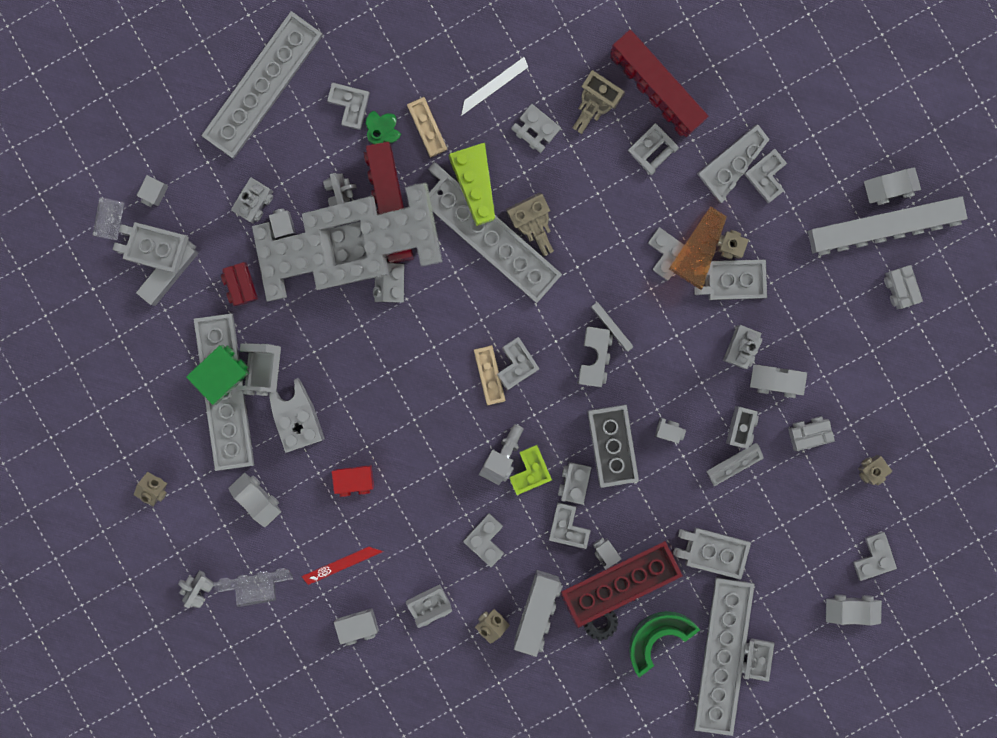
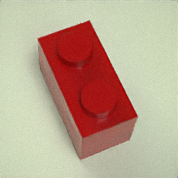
(353, 480)

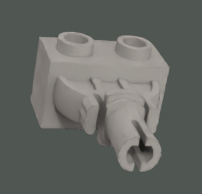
(252, 201)
(743, 347)
(498, 465)

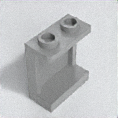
(263, 369)

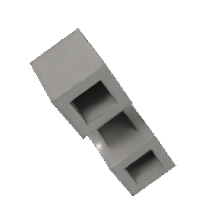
(599, 340)

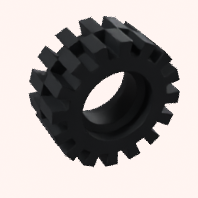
(605, 632)

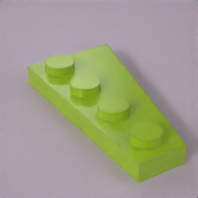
(473, 176)

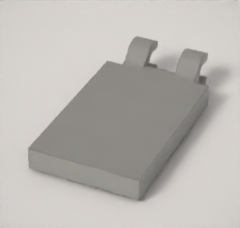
(152, 247)
(735, 280)
(714, 552)

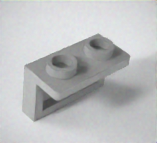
(391, 286)
(429, 606)
(759, 659)

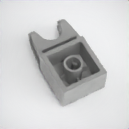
(289, 413)

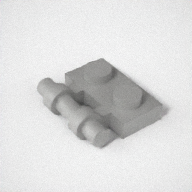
(540, 124)

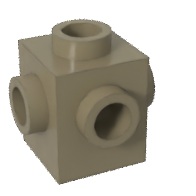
(739, 244)
(877, 465)
(151, 489)
(491, 625)

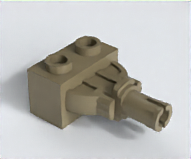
(599, 97)
(531, 217)

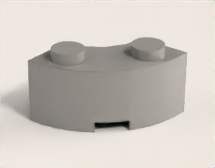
(892, 185)
(779, 380)
(254, 499)
(853, 610)

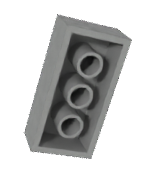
(612, 446)
(536, 613)

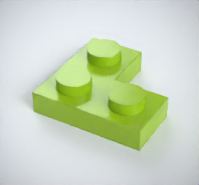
(534, 475)

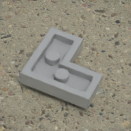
(353, 100)
(761, 175)
(669, 248)
(521, 367)
(563, 530)
(480, 540)
(880, 559)

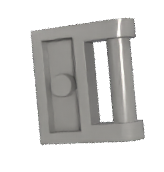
(648, 144)

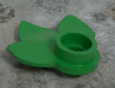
(384, 126)

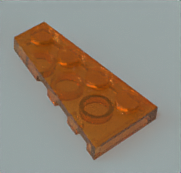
(696, 255)

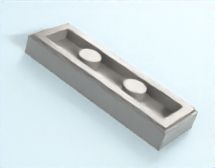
(615, 331)
(735, 464)

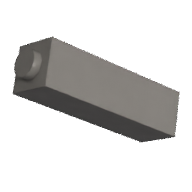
(161, 281)

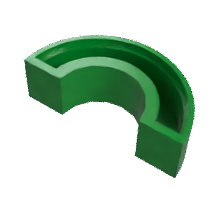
(653, 628)

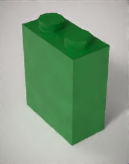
(218, 374)

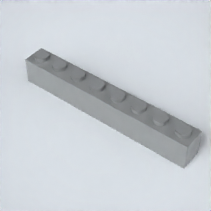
(886, 225)

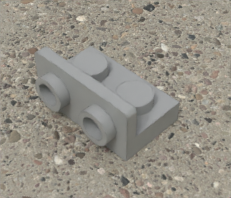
(575, 483)

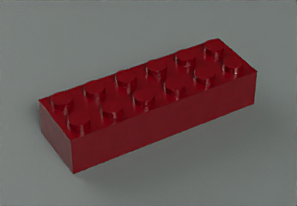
(657, 84)
(386, 187)
(621, 584)

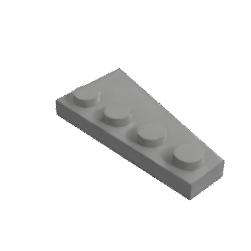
(728, 167)

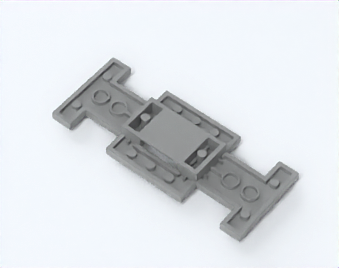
(351, 250)

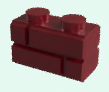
(239, 284)

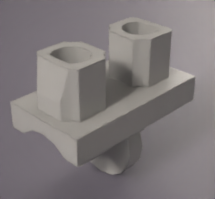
(341, 188)
(191, 597)

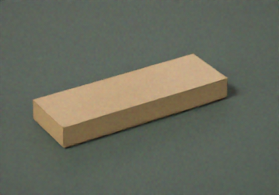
(427, 127)
(488, 373)

